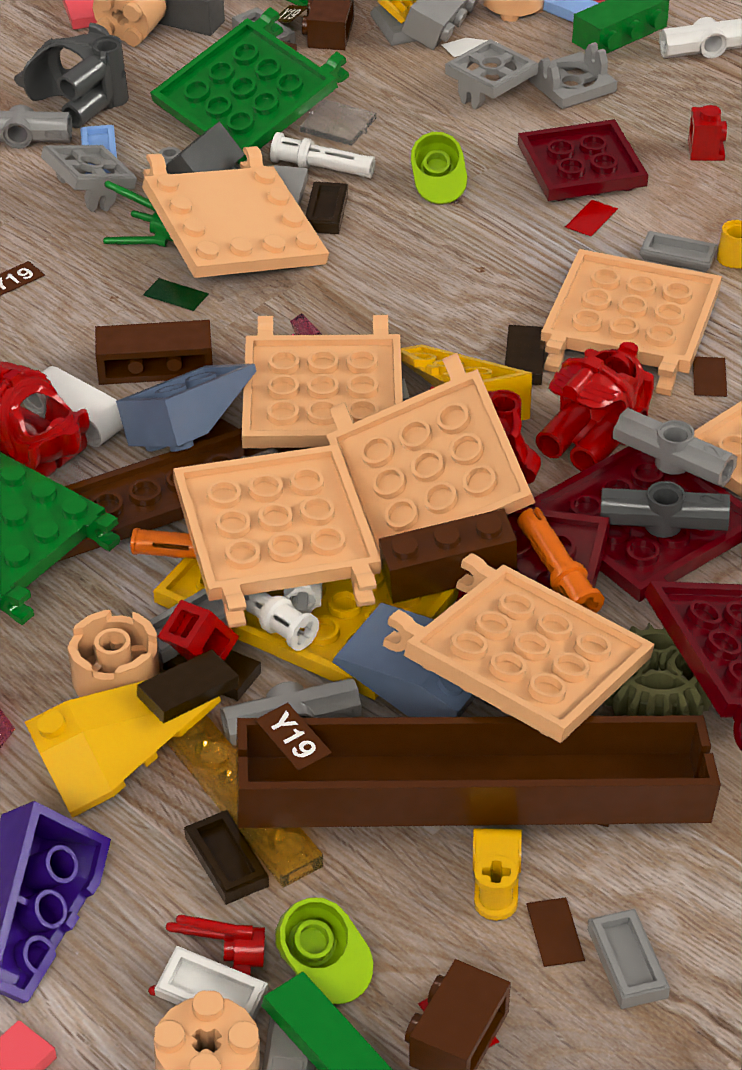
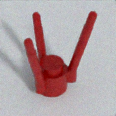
(241, 942)

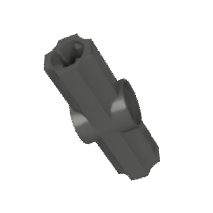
(665, 509)

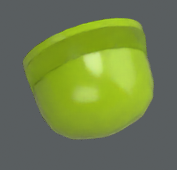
(438, 168)
(327, 947)

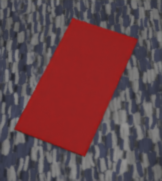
(591, 218)

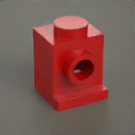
(707, 134)
(197, 630)

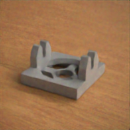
(554, 73)
(472, 85)
(72, 164)

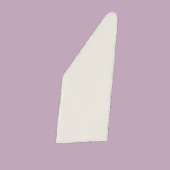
(462, 45)

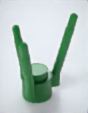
(156, 226)

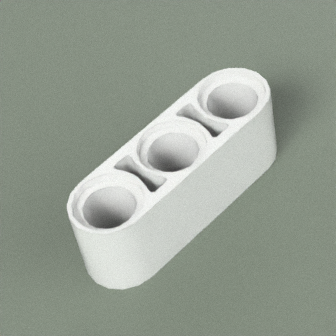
(101, 408)

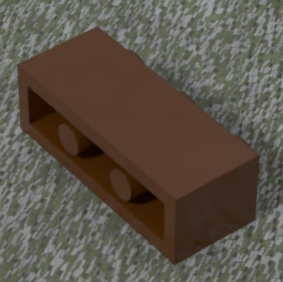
(151, 351)
(432, 556)

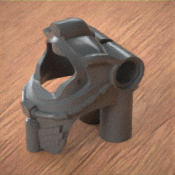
(89, 85)

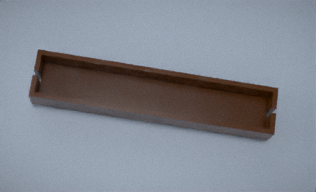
(480, 773)

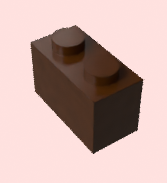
(328, 23)
(459, 1020)

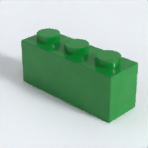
(618, 22)

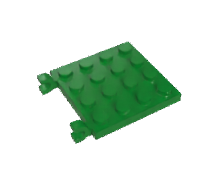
(248, 84)
(38, 528)

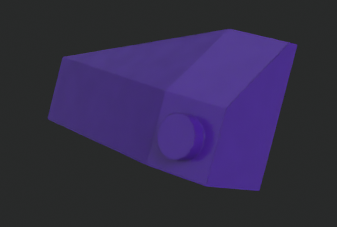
(44, 880)

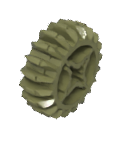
(659, 683)

